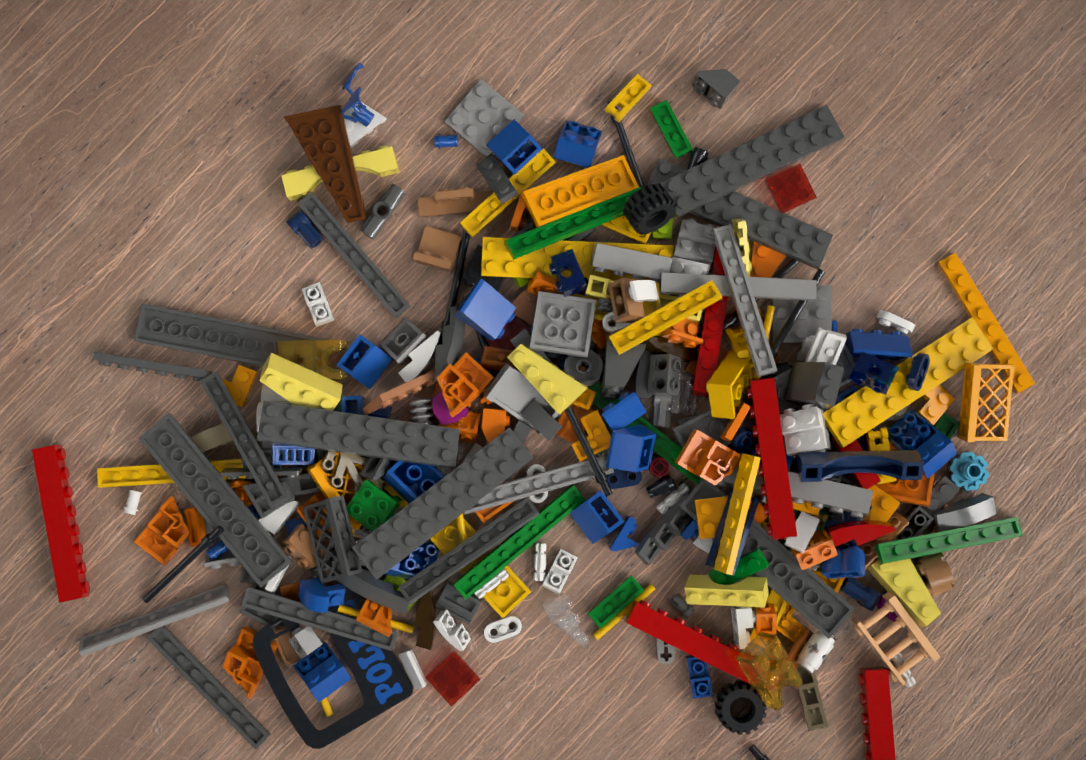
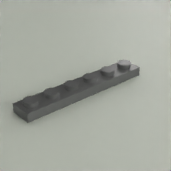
(144, 366)

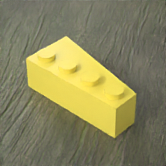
(300, 384)
(906, 584)

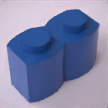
(847, 563)

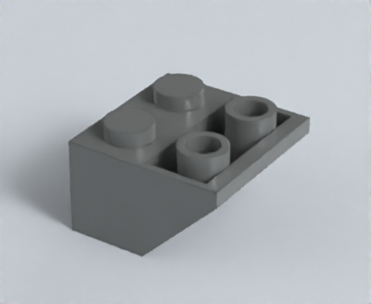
(716, 86)

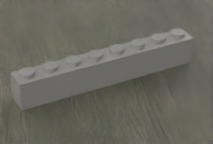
(824, 493)

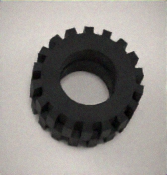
(649, 209)
(745, 723)

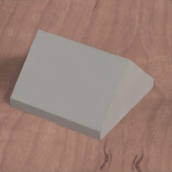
(403, 341)

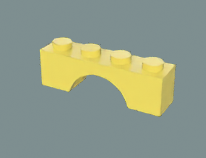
(747, 593)

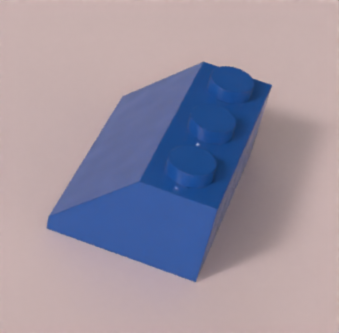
(880, 345)
(412, 479)

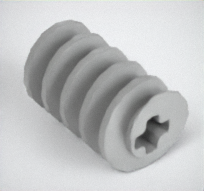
(421, 411)

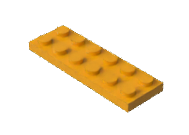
(579, 190)

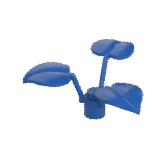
(360, 112)

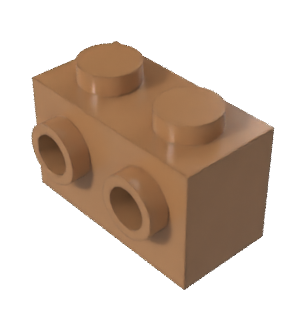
(624, 307)

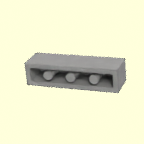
(629, 261)

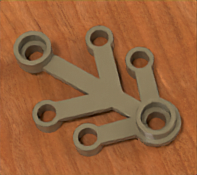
(345, 460)

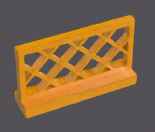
(971, 397)
(327, 490)

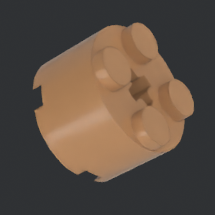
(935, 574)

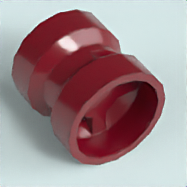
(659, 467)

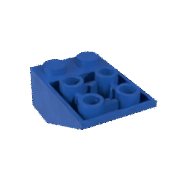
(916, 433)
(416, 561)

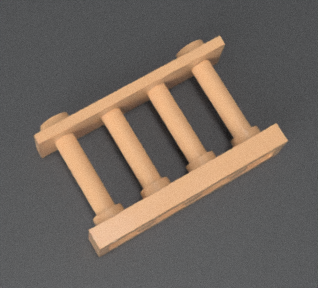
(914, 635)

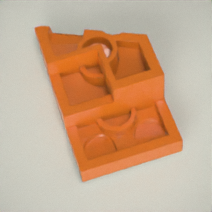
(463, 383)
(707, 458)
(164, 533)
(243, 663)

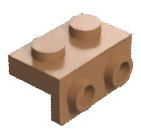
(300, 547)

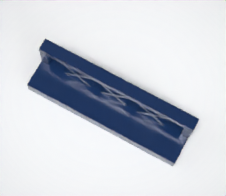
(716, 542)

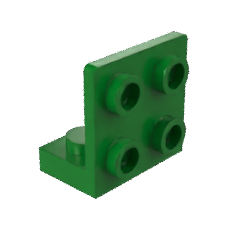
(372, 506)

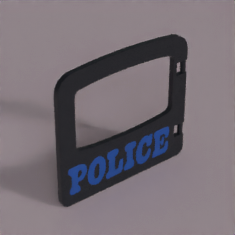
(374, 669)

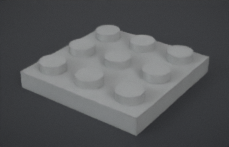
(482, 116)
(814, 315)
(563, 324)

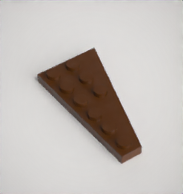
(329, 150)

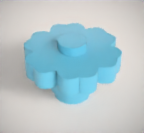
(968, 471)

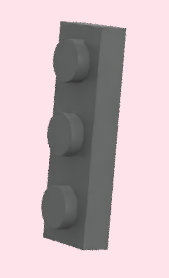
(496, 179)

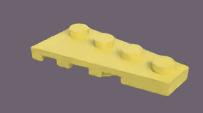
(740, 232)
(552, 383)

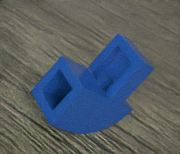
(319, 598)

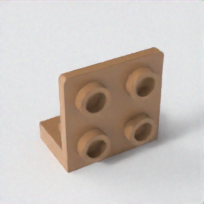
(437, 249)

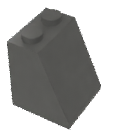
(617, 369)
(814, 384)

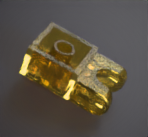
(314, 355)
(768, 668)

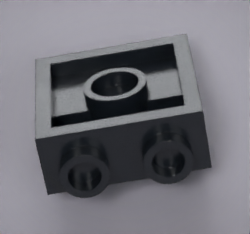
(473, 272)

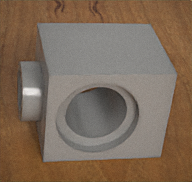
(304, 641)

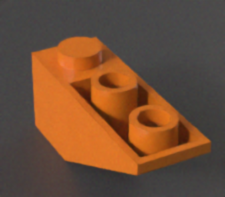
(494, 423)

